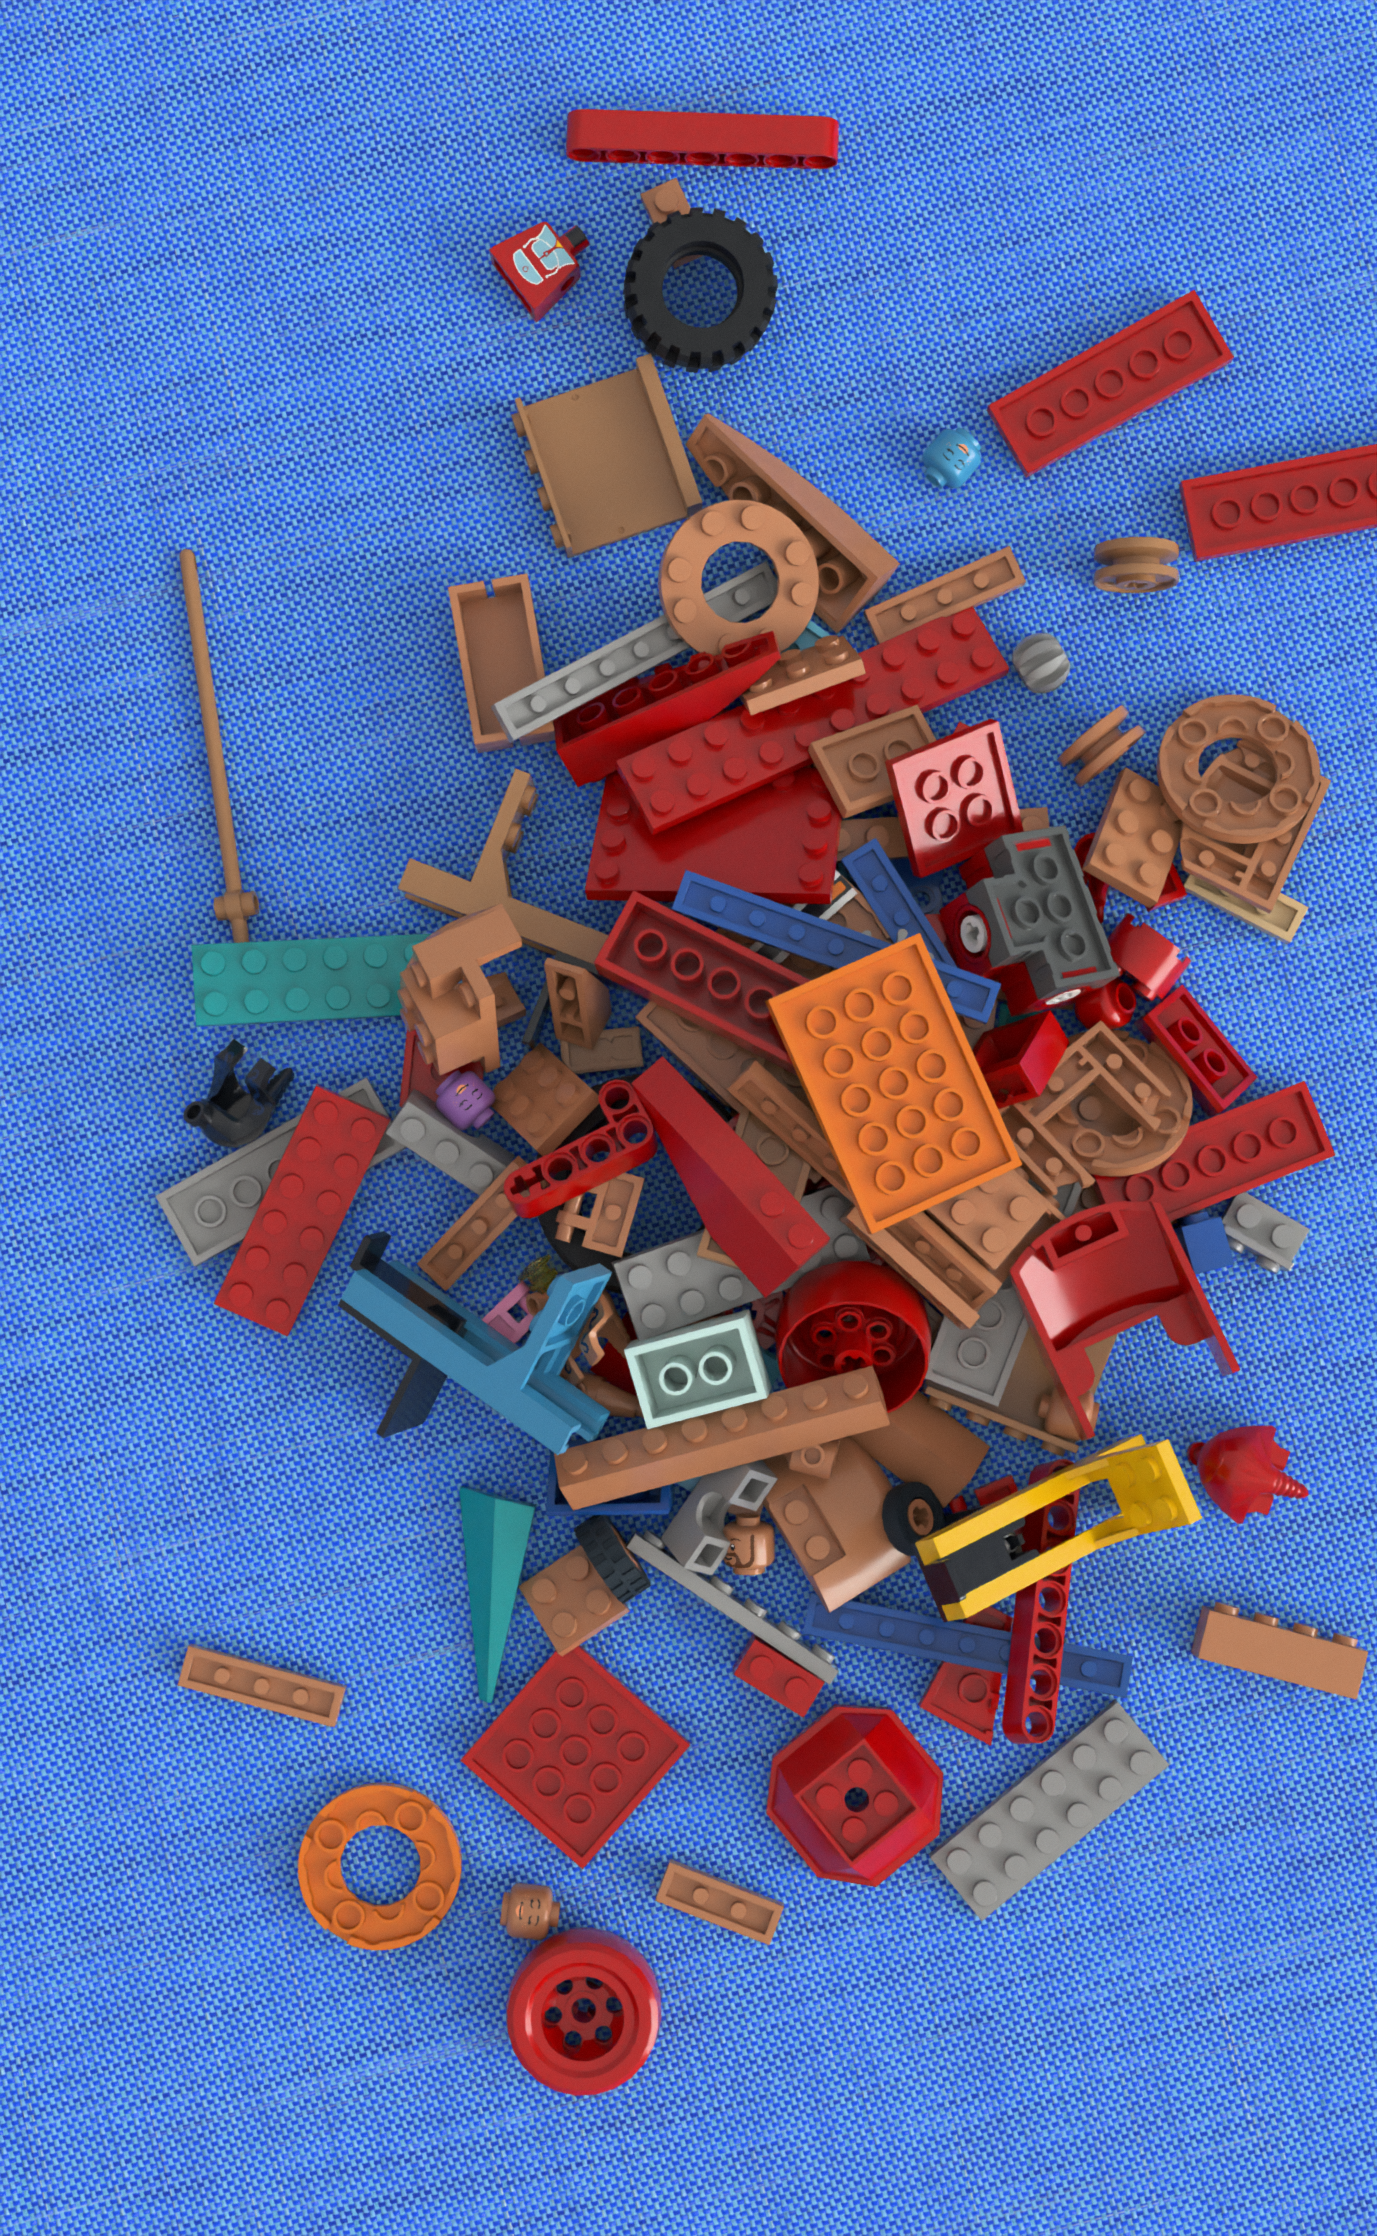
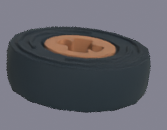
(903, 1504)

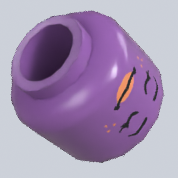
(465, 1100)

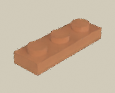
(719, 1902)

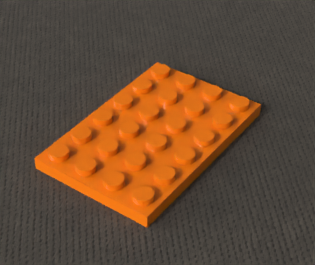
(893, 1083)

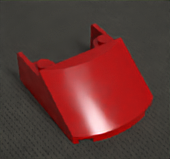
(1105, 1276)

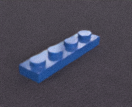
(890, 897)

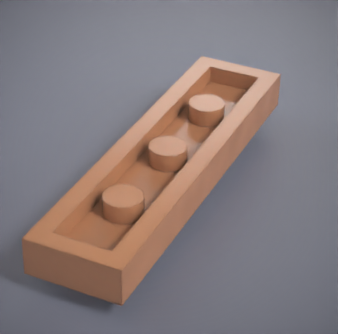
(946, 595)
(472, 1232)
(262, 1685)

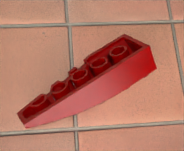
(730, 1186)

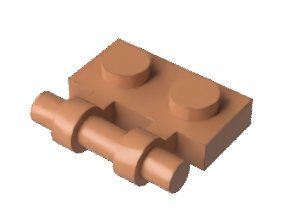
(610, 1217)

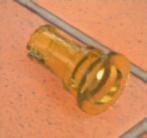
(539, 1274)

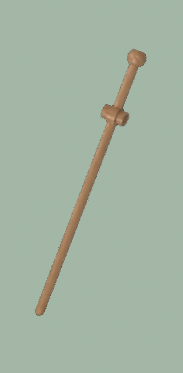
(235, 903)

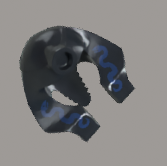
(231, 1114)

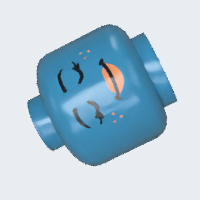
(951, 458)

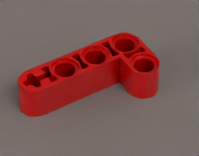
(578, 1154)

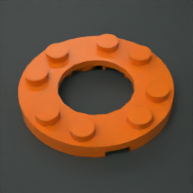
(338, 1907)

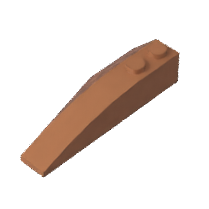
(847, 557)

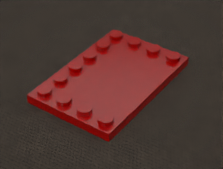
(765, 842)

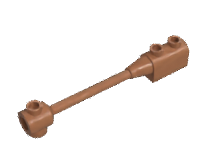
(813, 1460)

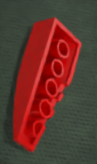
(658, 706)

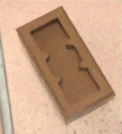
(613, 1051)

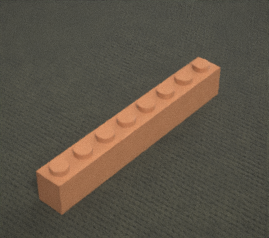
(722, 1439)

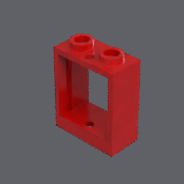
(1020, 1057)

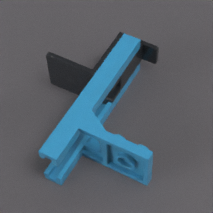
(455, 1343)

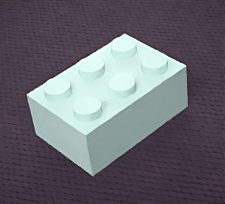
(698, 1369)

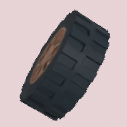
(611, 1558)

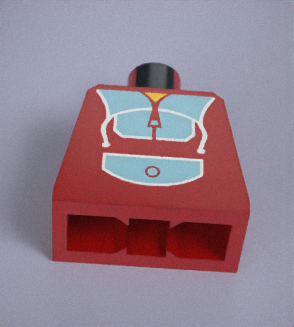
(540, 265)

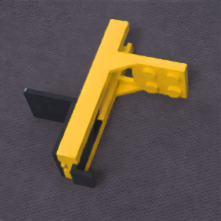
(981, 1557)

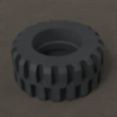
(706, 236)

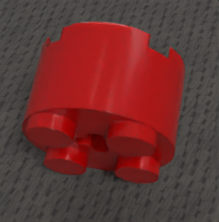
(1146, 958)

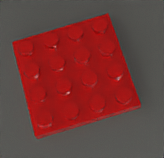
(575, 1753)

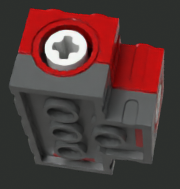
(1030, 922)

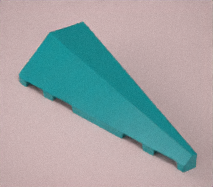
(495, 1550)

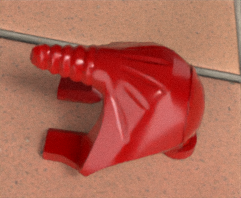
(1243, 1470)

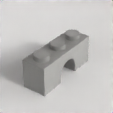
(433, 1137)
(698, 1527)

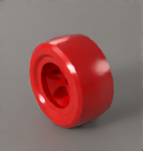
(875, 1298)
(541, 2043)

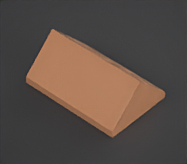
(926, 1448)

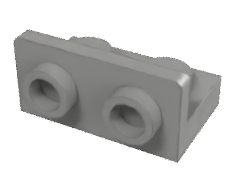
(1262, 1232)

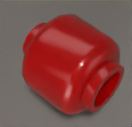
(1111, 1004)

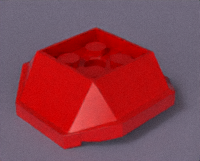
(845, 1751)

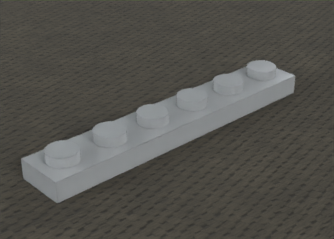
(748, 1614)

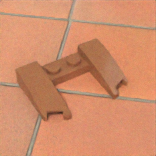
(1096, 1059)

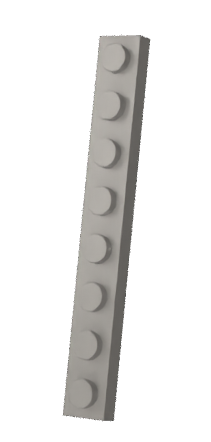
(625, 658)

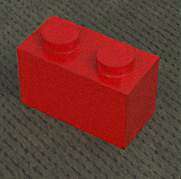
(777, 1676)

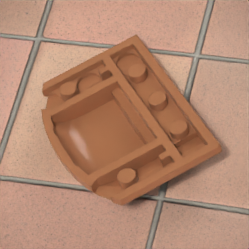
(1246, 870)
(835, 1523)

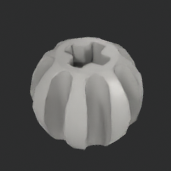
(1041, 662)

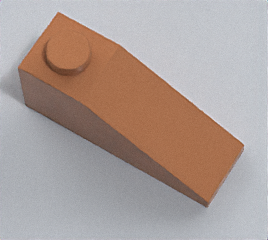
(577, 1003)

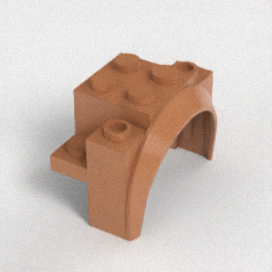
(461, 1019)

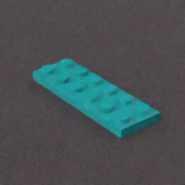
(299, 979)

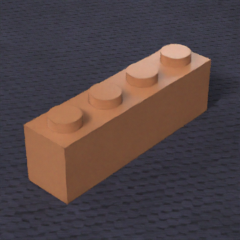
(1279, 1651)

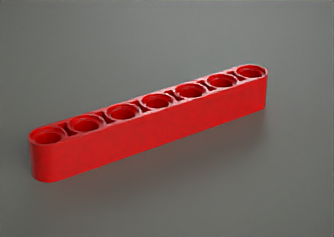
(702, 139)
(1045, 1622)

